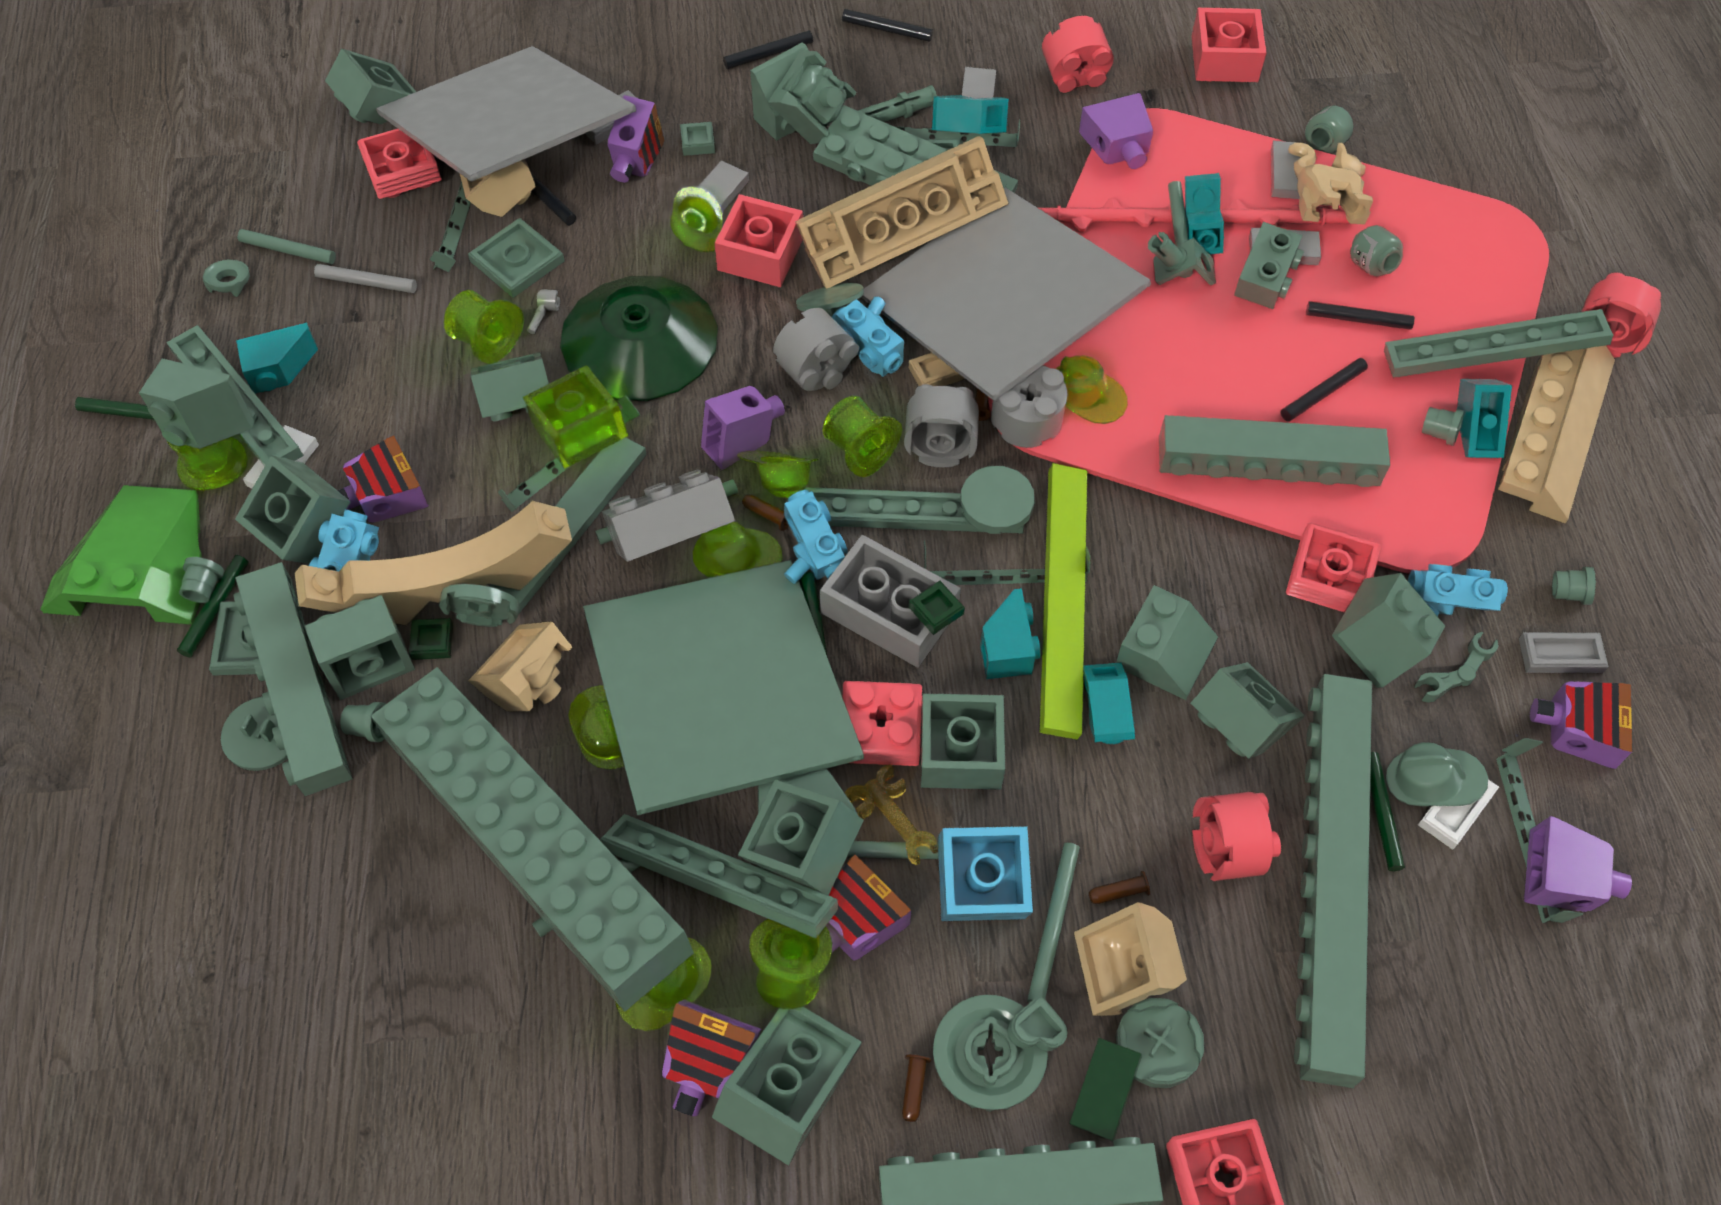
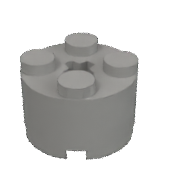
(815, 350)
(1031, 409)
(941, 425)

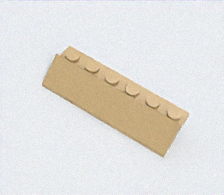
(902, 212)
(1556, 429)

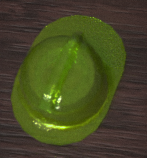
(696, 218)
(1091, 391)
(780, 472)
(734, 550)
(594, 728)
(683, 983)

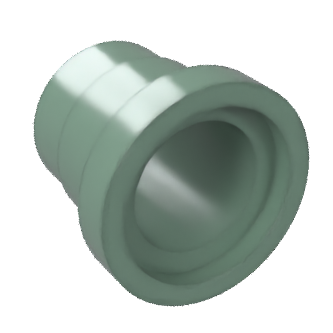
(1443, 424)
(199, 579)
(1575, 585)
(358, 722)

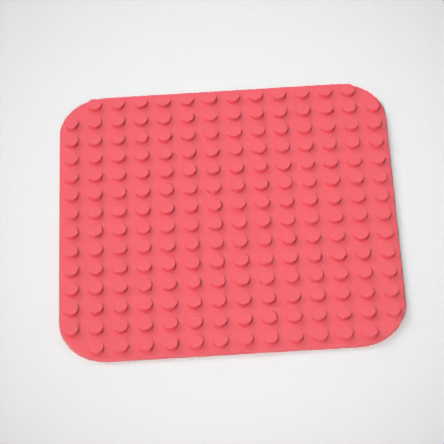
(1222, 357)

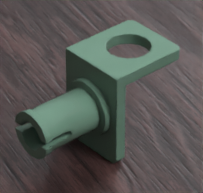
(1177, 260)

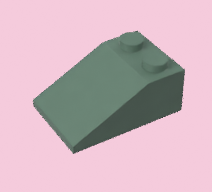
(785, 1081)

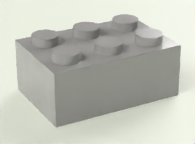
(667, 514)
(873, 595)

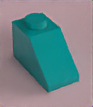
(275, 356)
(1485, 416)

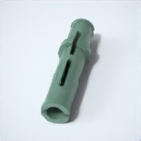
(902, 105)

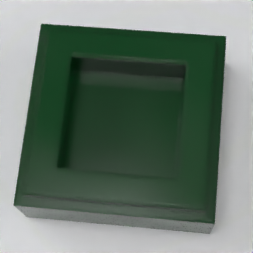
(936, 607)
(431, 638)

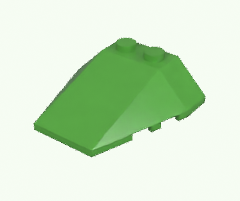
(133, 556)

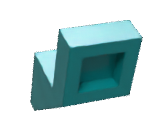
(969, 114)
(1203, 211)
(1109, 703)

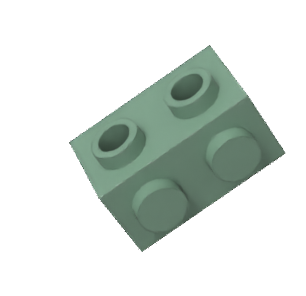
(1268, 265)

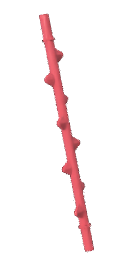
(1236, 213)

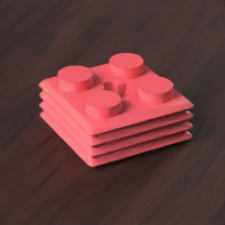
(397, 163)
(1325, 548)
(901, 709)
(1239, 1151)

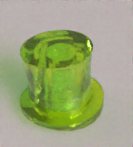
(485, 325)
(861, 435)
(211, 465)
(788, 963)

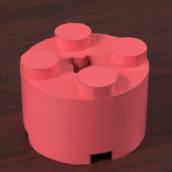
(1078, 54)
(1630, 311)
(1234, 835)

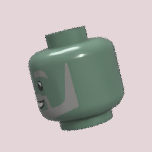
(1329, 128)
(1377, 251)

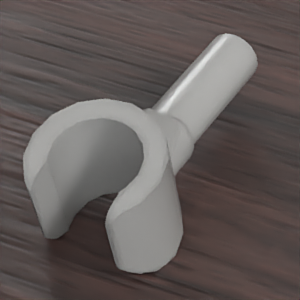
(545, 301)

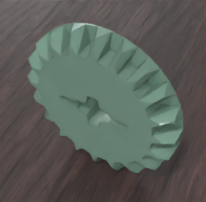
(966, 1073)

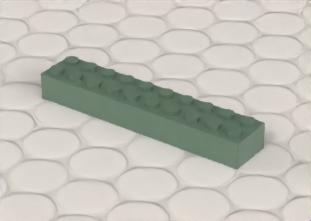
(534, 839)

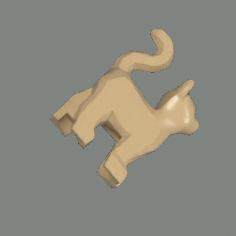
(1330, 185)

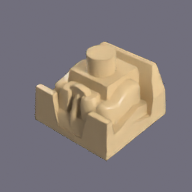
(501, 189)
(523, 667)
(1129, 958)

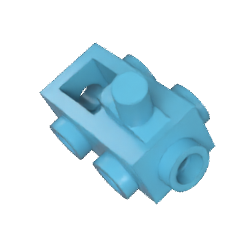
(878, 344)
(344, 540)
(817, 545)
(1446, 590)

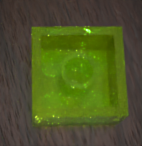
(575, 416)

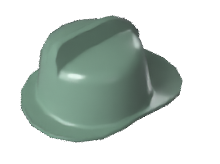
(1436, 776)

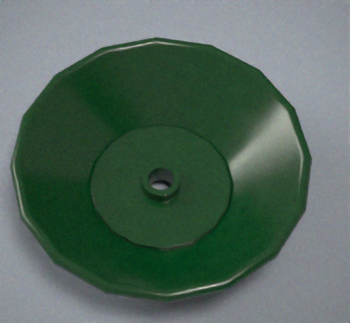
(640, 336)

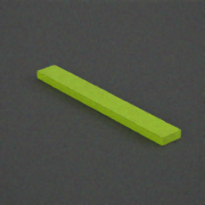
(1064, 603)

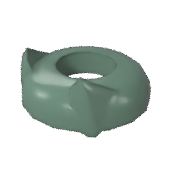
(224, 268)

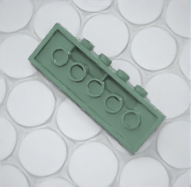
(875, 150)

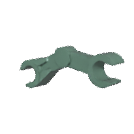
(1464, 676)

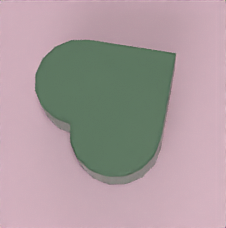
(1037, 1026)

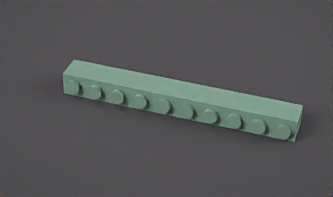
(1335, 884)

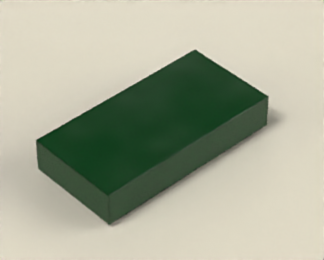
(1105, 1089)

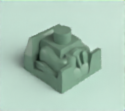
(810, 96)

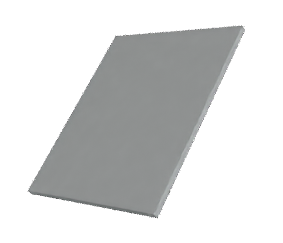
(504, 112)
(1004, 293)

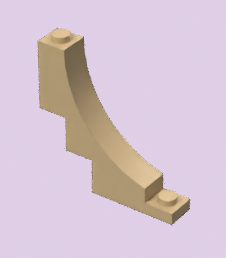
(501, 557)

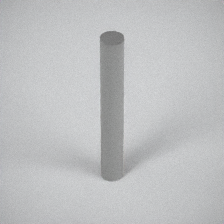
(365, 278)

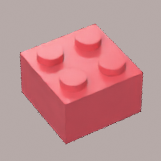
(1228, 44)
(758, 240)

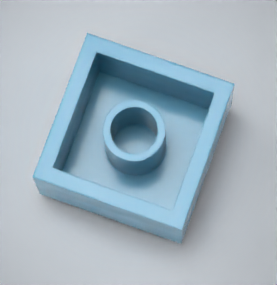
(984, 873)

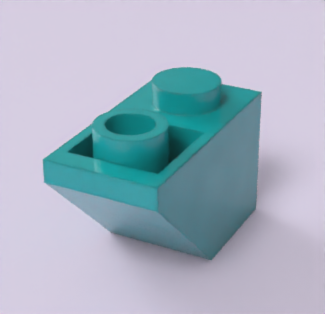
(1007, 639)

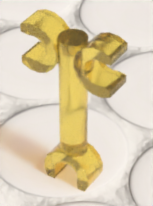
(880, 793)

